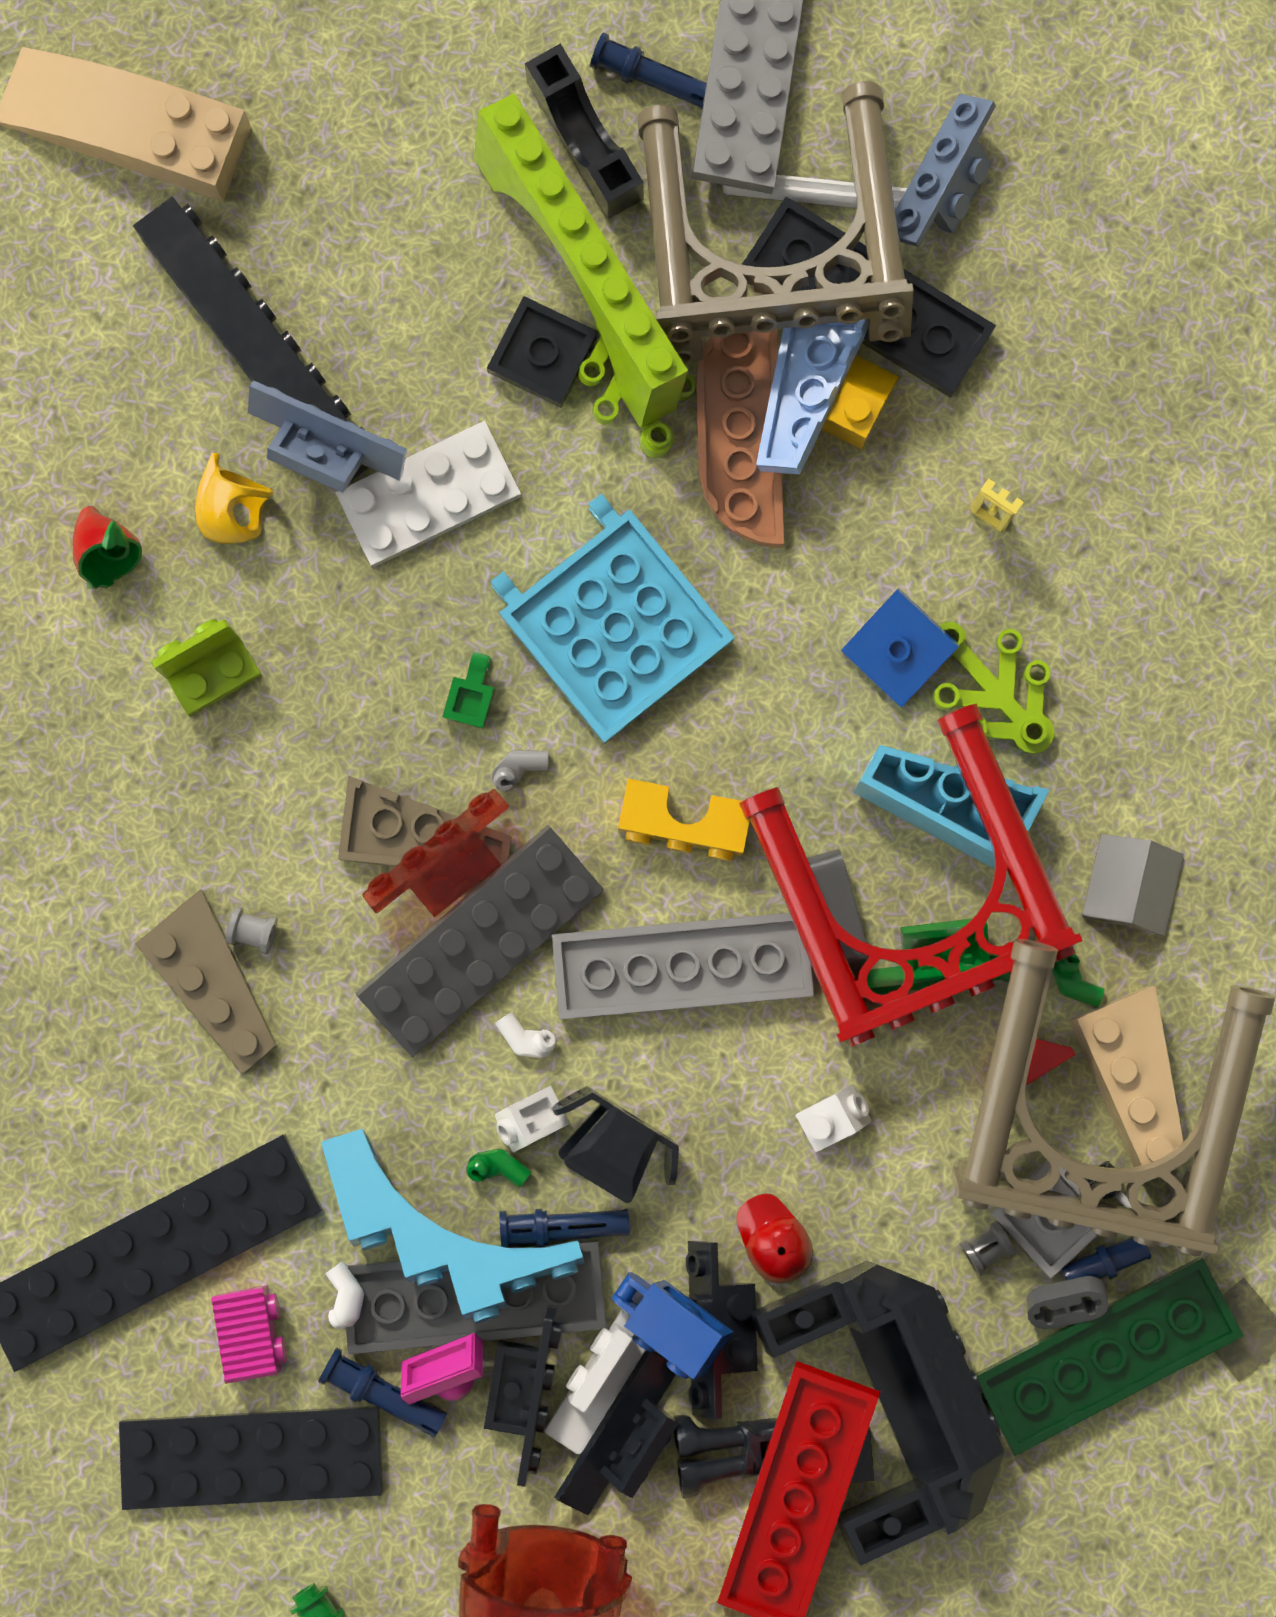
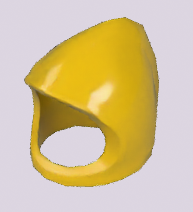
(216, 499)

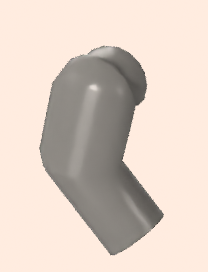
(516, 764)

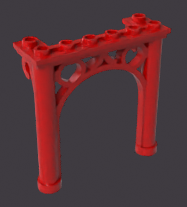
(822, 933)

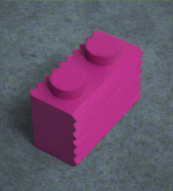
(248, 1333)

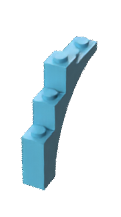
(426, 1250)

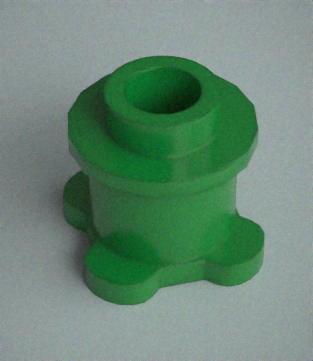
(314, 1603)

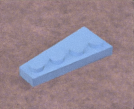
(803, 390)

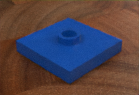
(900, 647)

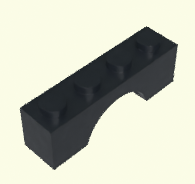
(570, 112)

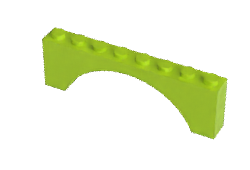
(523, 167)

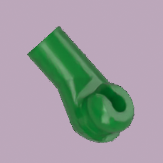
(1072, 985)

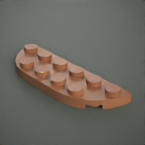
(731, 416)

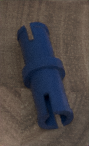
(1108, 1260)

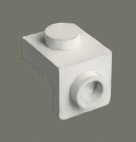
(834, 1118)

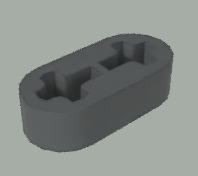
(1067, 1302)

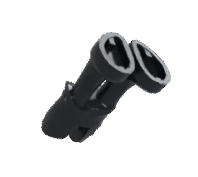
(695, 1440)

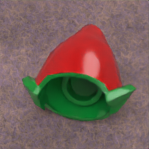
(99, 549)

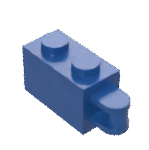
(672, 1325)

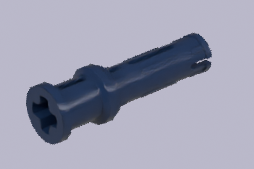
(633, 65)
(616, 1225)
(365, 1385)

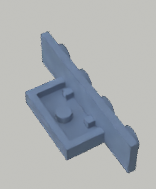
(947, 173)
(320, 443)

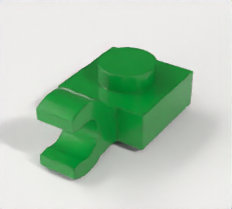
(469, 698)

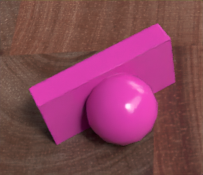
(443, 1370)

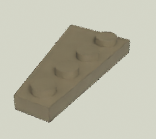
(384, 826)

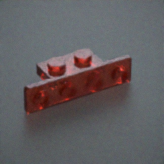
(445, 863)

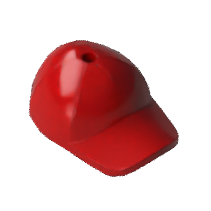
(766, 1227)

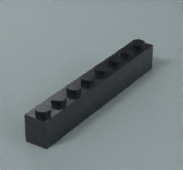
(229, 310)

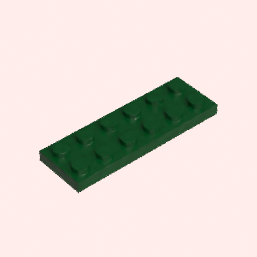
(1108, 1357)

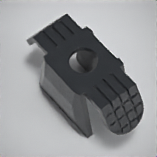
(613, 1146)

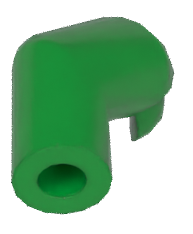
(496, 1163)

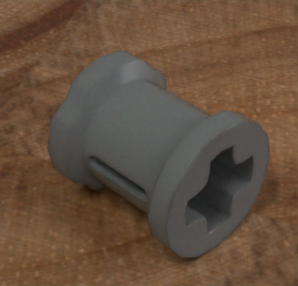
(994, 1236)

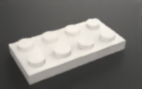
(435, 494)

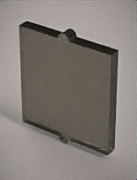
(1257, 1326)

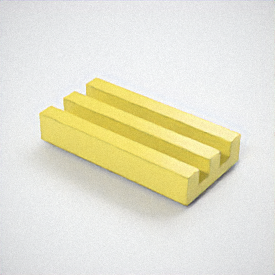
(998, 502)

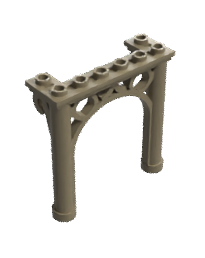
(875, 295)
(1194, 1207)

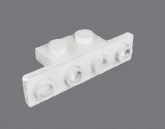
(596, 1384)

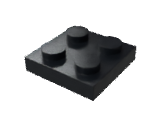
(542, 351)

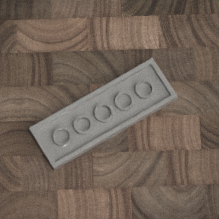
(747, 93)
(680, 966)

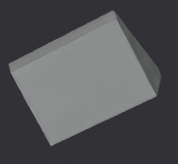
(1133, 883)

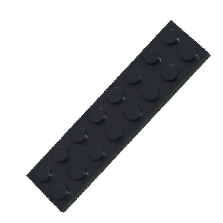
(153, 1251)

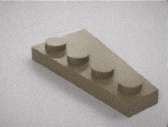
(202, 971)

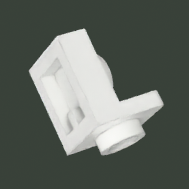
(529, 1120)

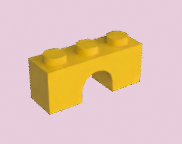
(646, 818)

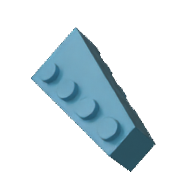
(937, 799)

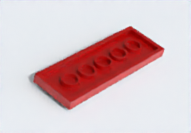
(798, 1494)

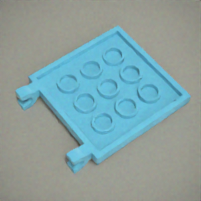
(614, 623)

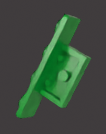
(891, 978)

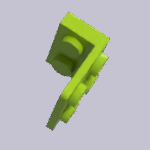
(206, 665)

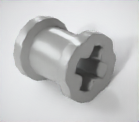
(251, 930)

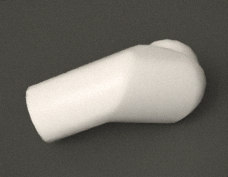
(526, 1042)
(349, 1297)

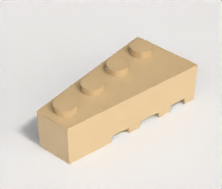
(1133, 1072)

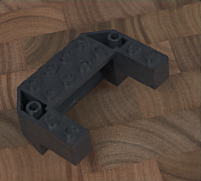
(924, 1393)

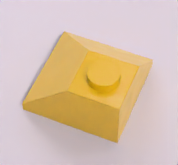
(859, 402)

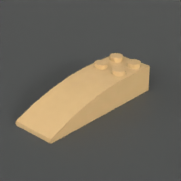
(126, 120)

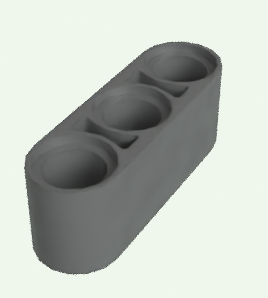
(836, 889)

